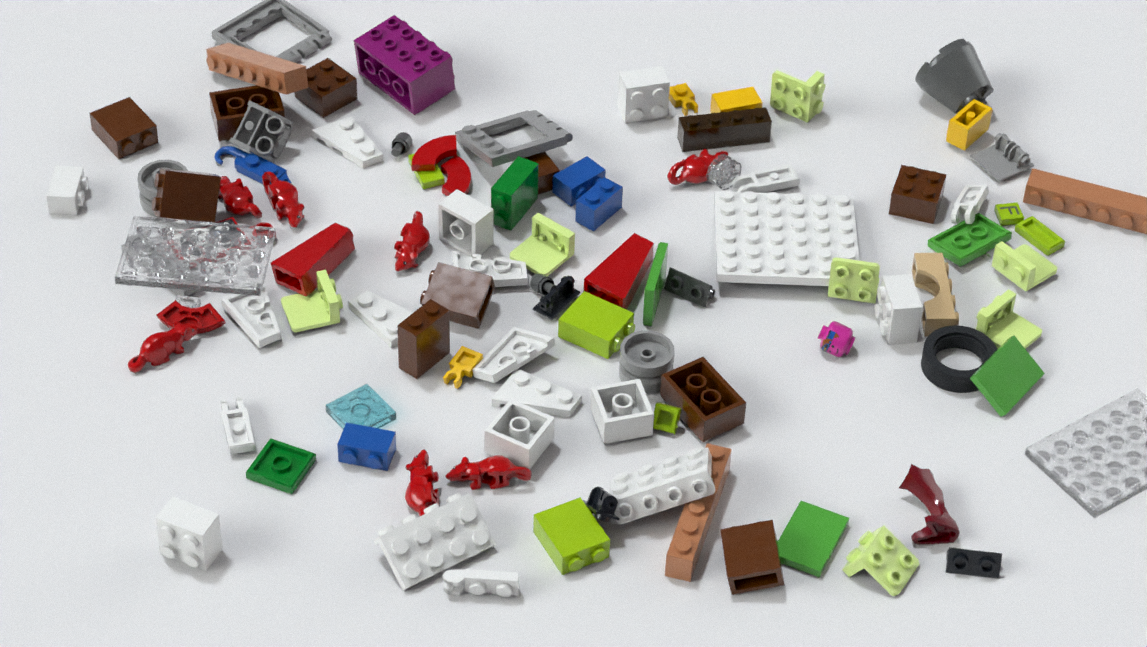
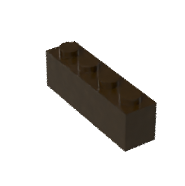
(724, 129)

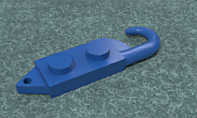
(251, 164)

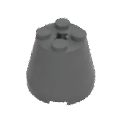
(955, 76)

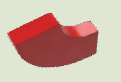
(432, 152)
(457, 176)
(203, 317)

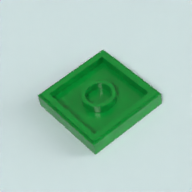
(281, 466)

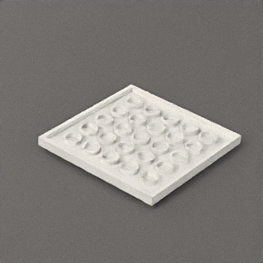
(782, 236)

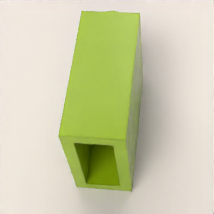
(596, 325)
(571, 536)

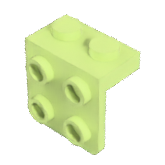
(796, 96)
(546, 247)
(1022, 265)
(854, 280)
(316, 309)
(1001, 322)
(883, 559)

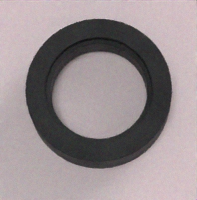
(954, 337)

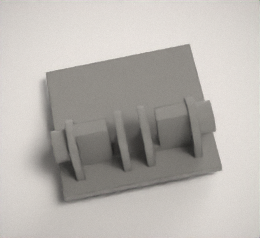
(1003, 158)

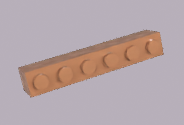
(257, 68)
(1087, 200)
(696, 521)

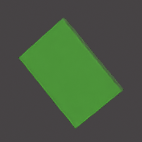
(969, 241)
(655, 284)
(1007, 376)
(811, 538)

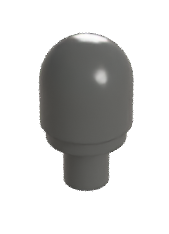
(401, 144)
(542, 284)

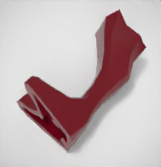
(939, 525)

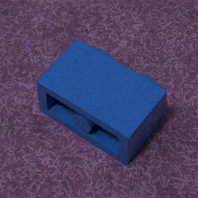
(577, 180)
(598, 204)
(366, 446)

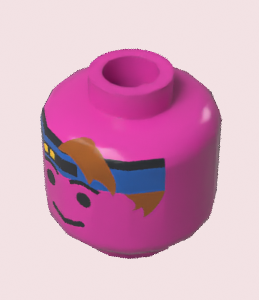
(836, 339)

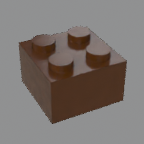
(328, 88)
(917, 194)

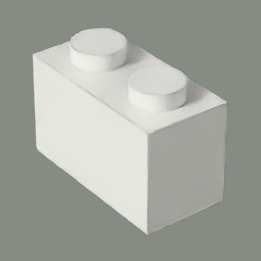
(66, 190)

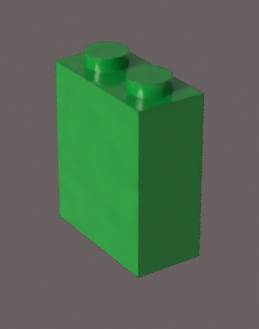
(514, 193)

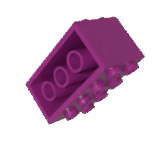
(404, 64)

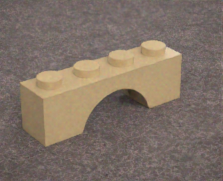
(931, 274)

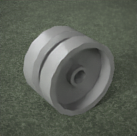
(146, 181)
(646, 357)

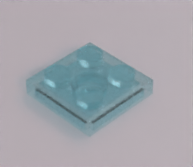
(361, 407)

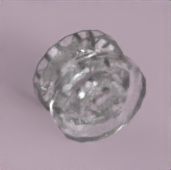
(723, 171)

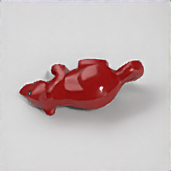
(693, 169)
(237, 198)
(283, 198)
(415, 240)
(160, 345)
(494, 470)
(420, 489)

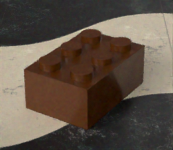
(231, 105)
(705, 398)

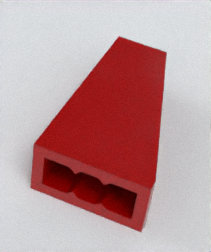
(320, 252)
(621, 272)

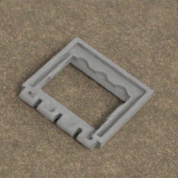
(266, 12)
(492, 152)

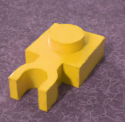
(683, 96)
(462, 365)

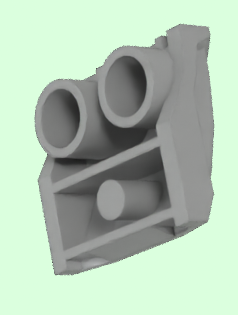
(263, 132)

